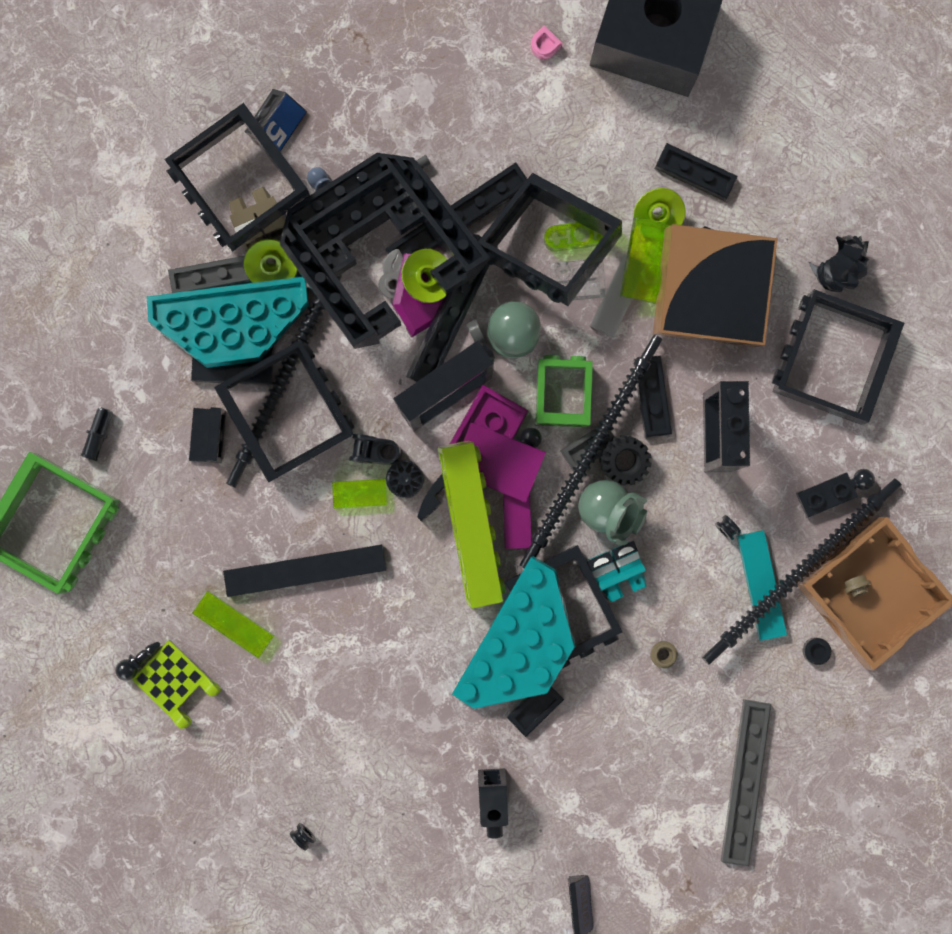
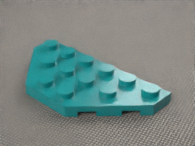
(229, 321)
(523, 644)

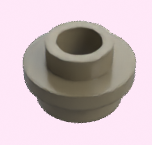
(857, 586)
(672, 654)

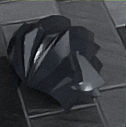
(845, 266)

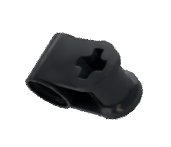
(373, 450)

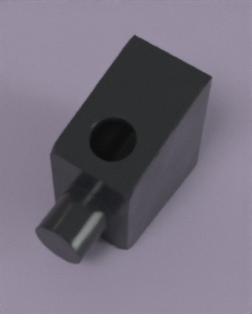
(493, 801)

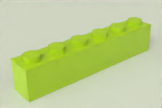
(471, 524)

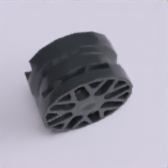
(404, 479)

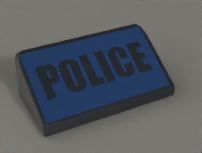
(580, 904)

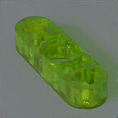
(575, 244)

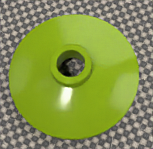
(671, 206)
(422, 262)
(260, 270)

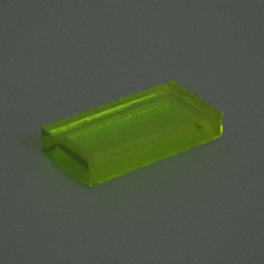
(359, 493)

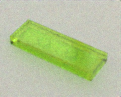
(233, 624)

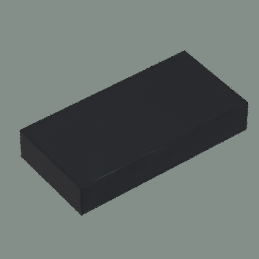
(534, 711)

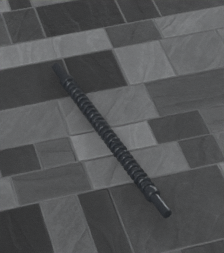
(642, 365)
(244, 456)
(729, 638)

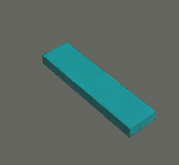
(759, 581)

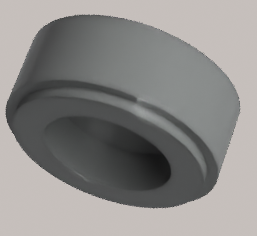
(476, 332)

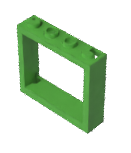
(13, 497)

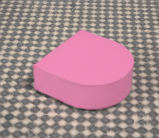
(545, 43)

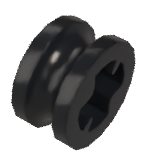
(728, 528)
(302, 836)

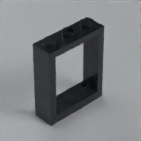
(726, 427)
(606, 637)

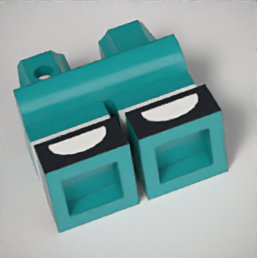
(628, 566)

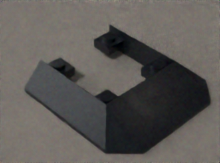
(352, 206)

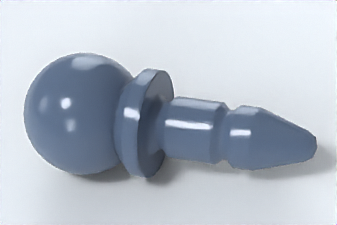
(317, 178)

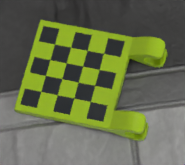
(171, 680)

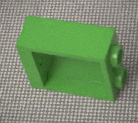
(563, 419)

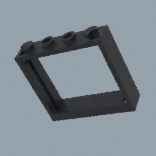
(209, 138)
(567, 204)
(892, 331)
(318, 378)
(446, 385)

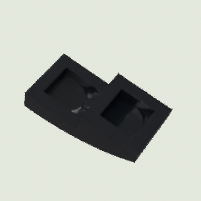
(430, 502)

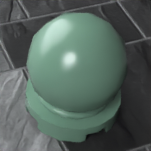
(514, 329)
(612, 510)

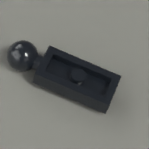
(834, 491)

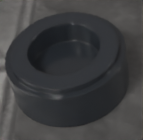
(816, 651)

